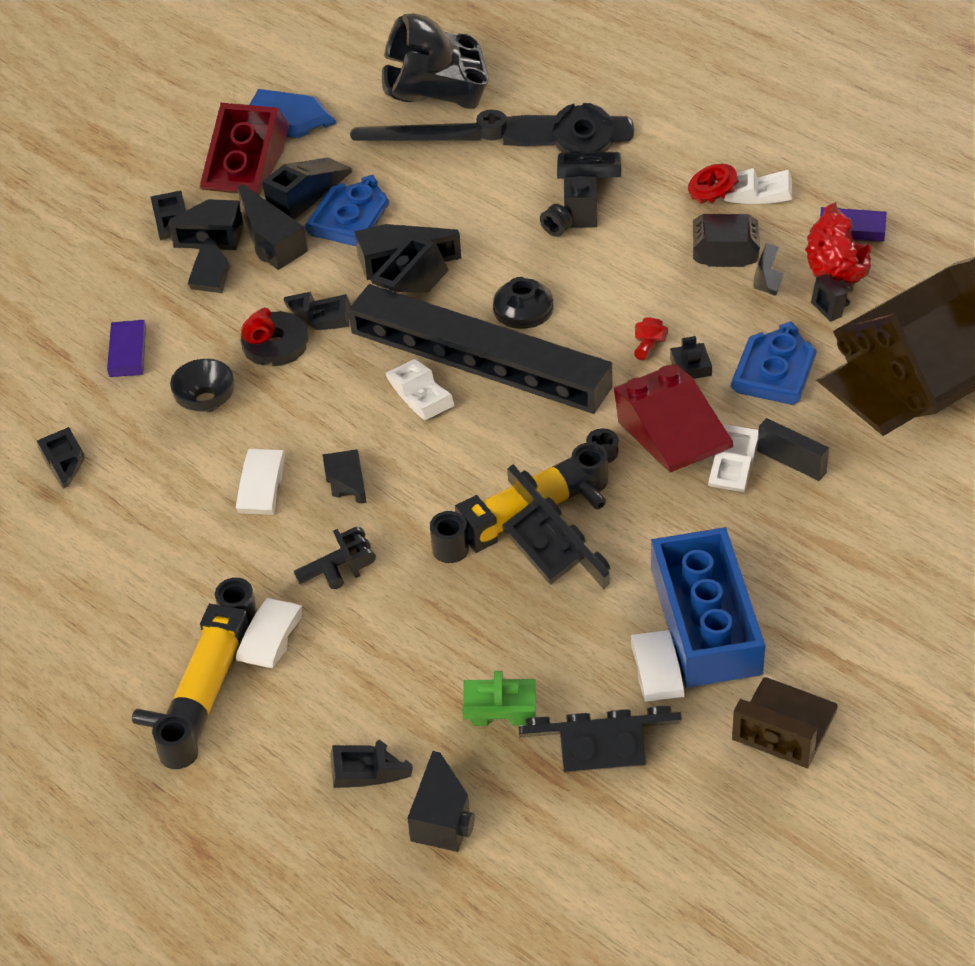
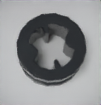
(555, 220)
(606, 438)

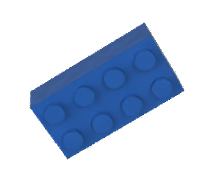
(707, 607)

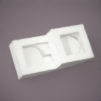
(761, 190)
(417, 388)
(733, 466)
(260, 481)
(269, 632)
(657, 665)

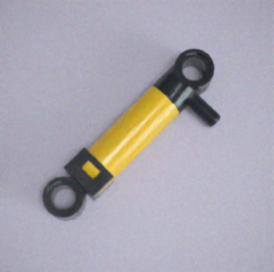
(480, 521)
(221, 636)

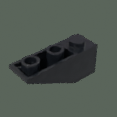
(301, 184)

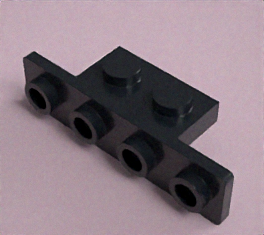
(547, 538)
(601, 742)

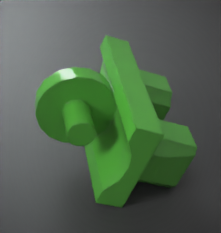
(499, 700)

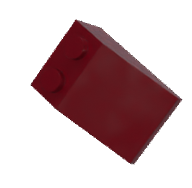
(244, 147)
(670, 417)

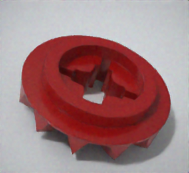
(702, 183)

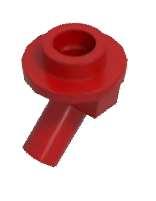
(258, 327)
(649, 332)

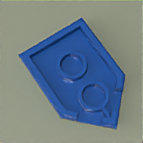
(300, 111)
(348, 210)
(775, 365)

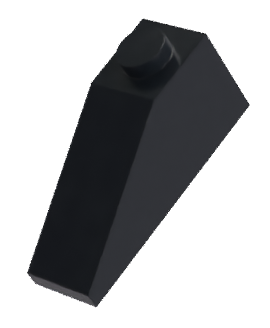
(274, 234)
(380, 242)

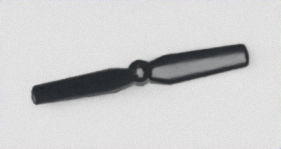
(489, 125)

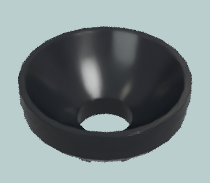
(523, 310)
(202, 377)

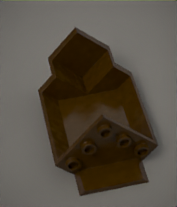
(910, 351)

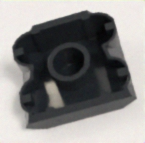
(726, 240)

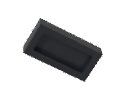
(792, 449)

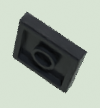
(589, 164)

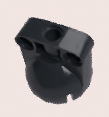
(433, 63)

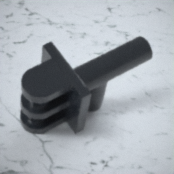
(353, 550)

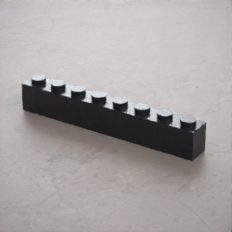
(482, 348)

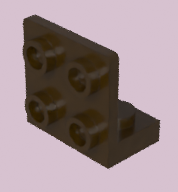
(783, 721)

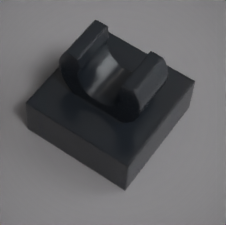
(830, 296)
(692, 358)

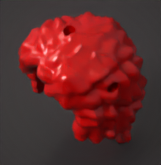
(833, 248)

